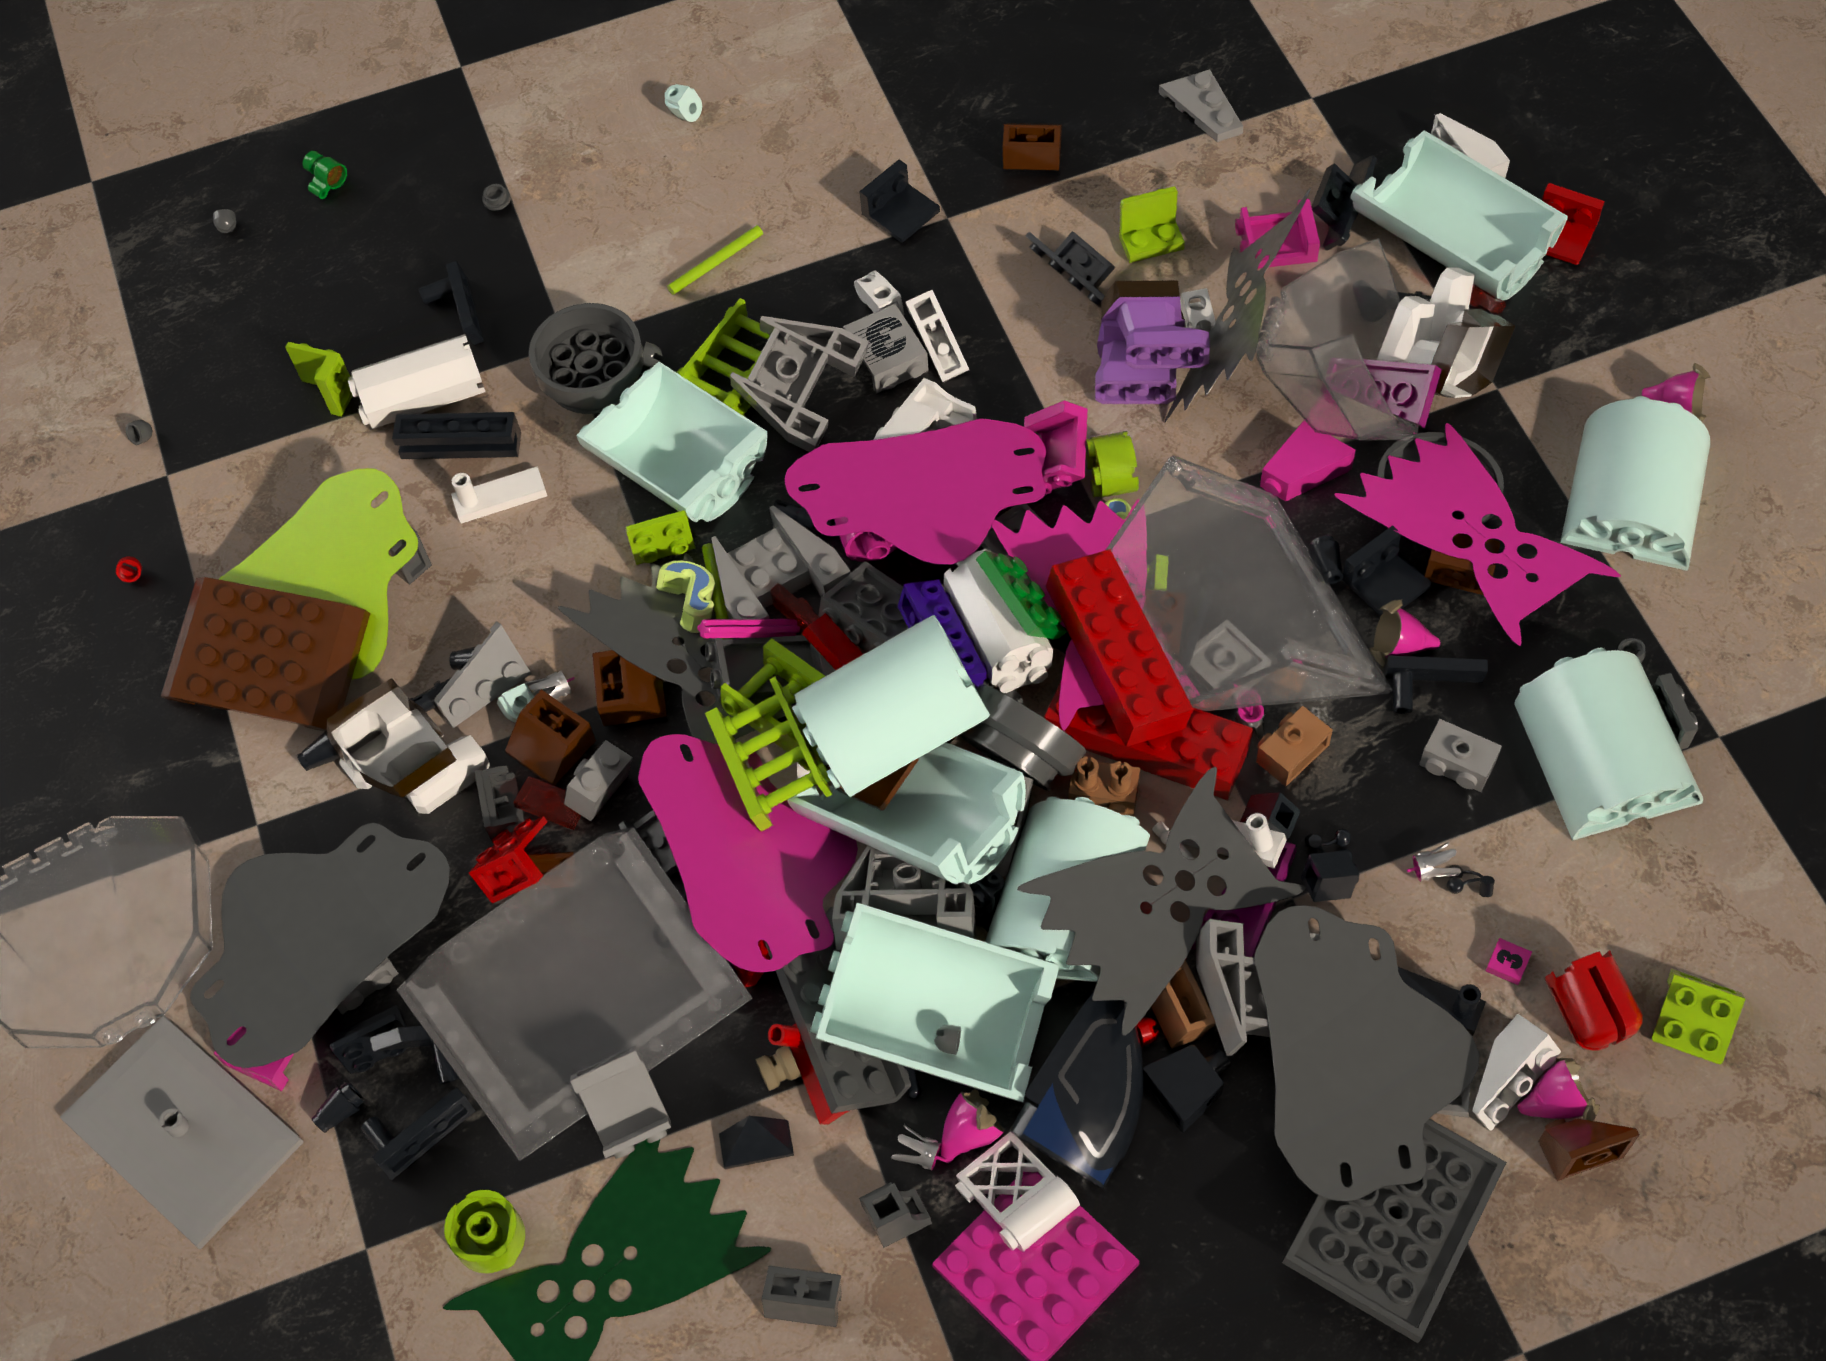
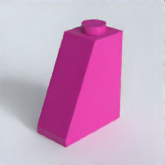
(1305, 463)

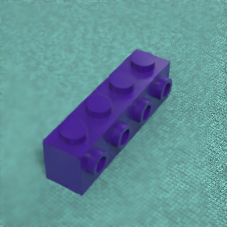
(929, 598)

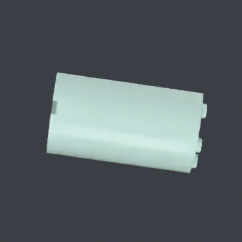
(1463, 215)
(946, 817)
(911, 978)

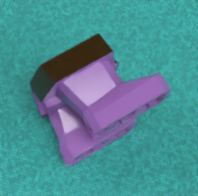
(1144, 343)

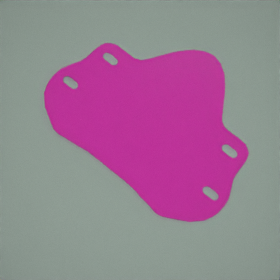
(922, 489)
(734, 876)

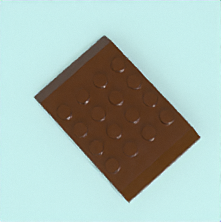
(265, 653)

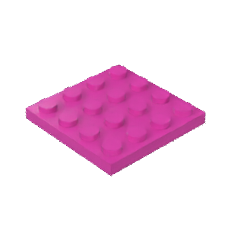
(1038, 1293)

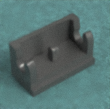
(497, 799)
(802, 1296)

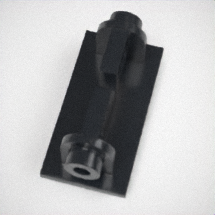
(986, 897)

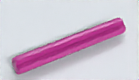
(747, 628)

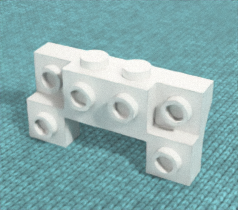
(926, 410)

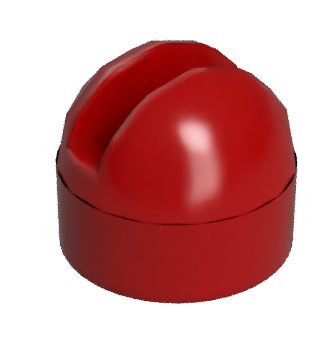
(126, 573)
(1146, 1031)

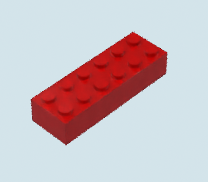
(1118, 648)
(1178, 756)

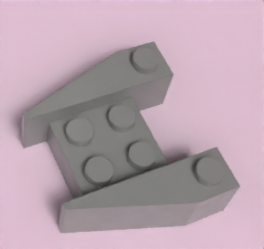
(790, 371)
(781, 556)
(903, 890)
(1231, 983)

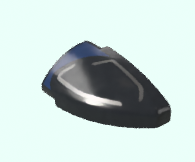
(1087, 1094)

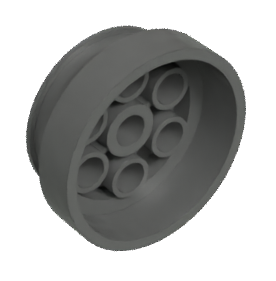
(586, 356)
(1023, 740)

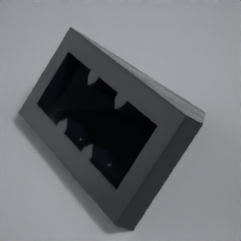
(755, 1141)

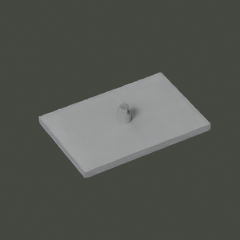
(181, 1131)

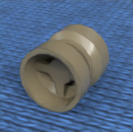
(777, 1067)

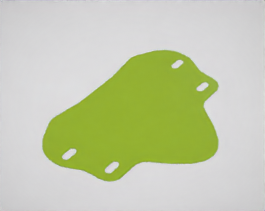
(339, 552)

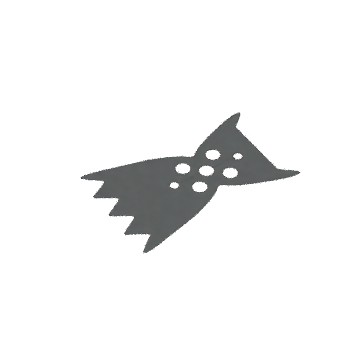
(1231, 344)
(642, 632)
(1146, 950)

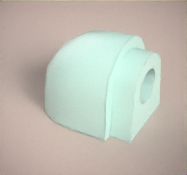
(683, 102)
(514, 701)

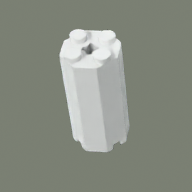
(416, 381)
(999, 639)

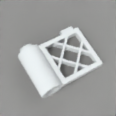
(1028, 1215)

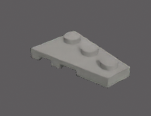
(1204, 102)
(486, 675)

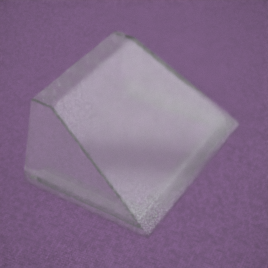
(1238, 596)
(567, 979)

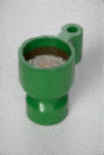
(326, 171)

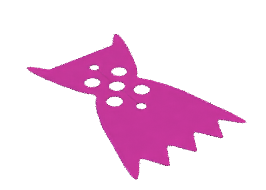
(1453, 479)
(1046, 546)

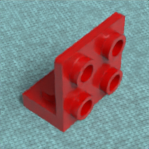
(1581, 223)
(506, 865)

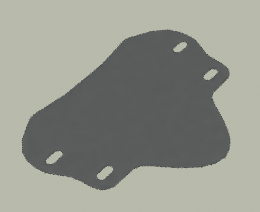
(308, 934)
(1353, 1054)

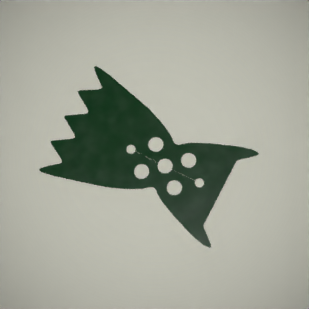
(639, 1207)

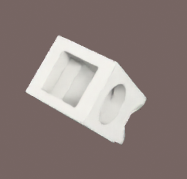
(877, 292)
(1197, 314)

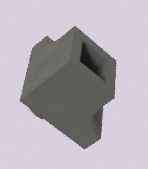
(894, 1213)

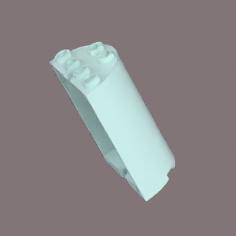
(678, 443)
(1639, 482)
(889, 706)
(1604, 743)
(1055, 838)

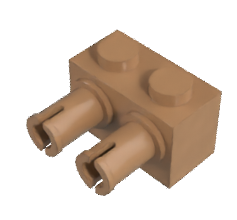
(1106, 784)

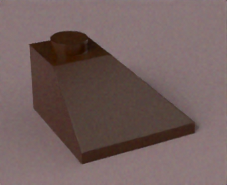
(1584, 1145)

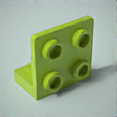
(1150, 225)
(326, 371)
(660, 537)
(1698, 1016)

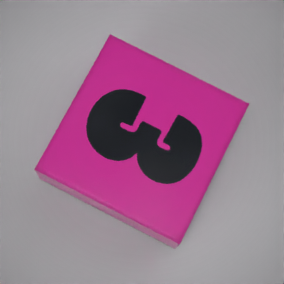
(1508, 961)

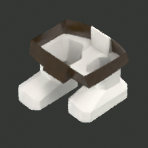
(1449, 335)
(400, 749)

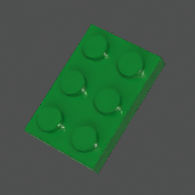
(1022, 595)

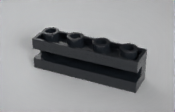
(457, 435)

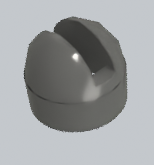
(224, 220)
(649, 352)
(138, 431)
(1632, 645)
(948, 1039)

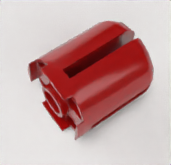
(1595, 1002)

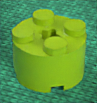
(1112, 464)
(473, 1217)

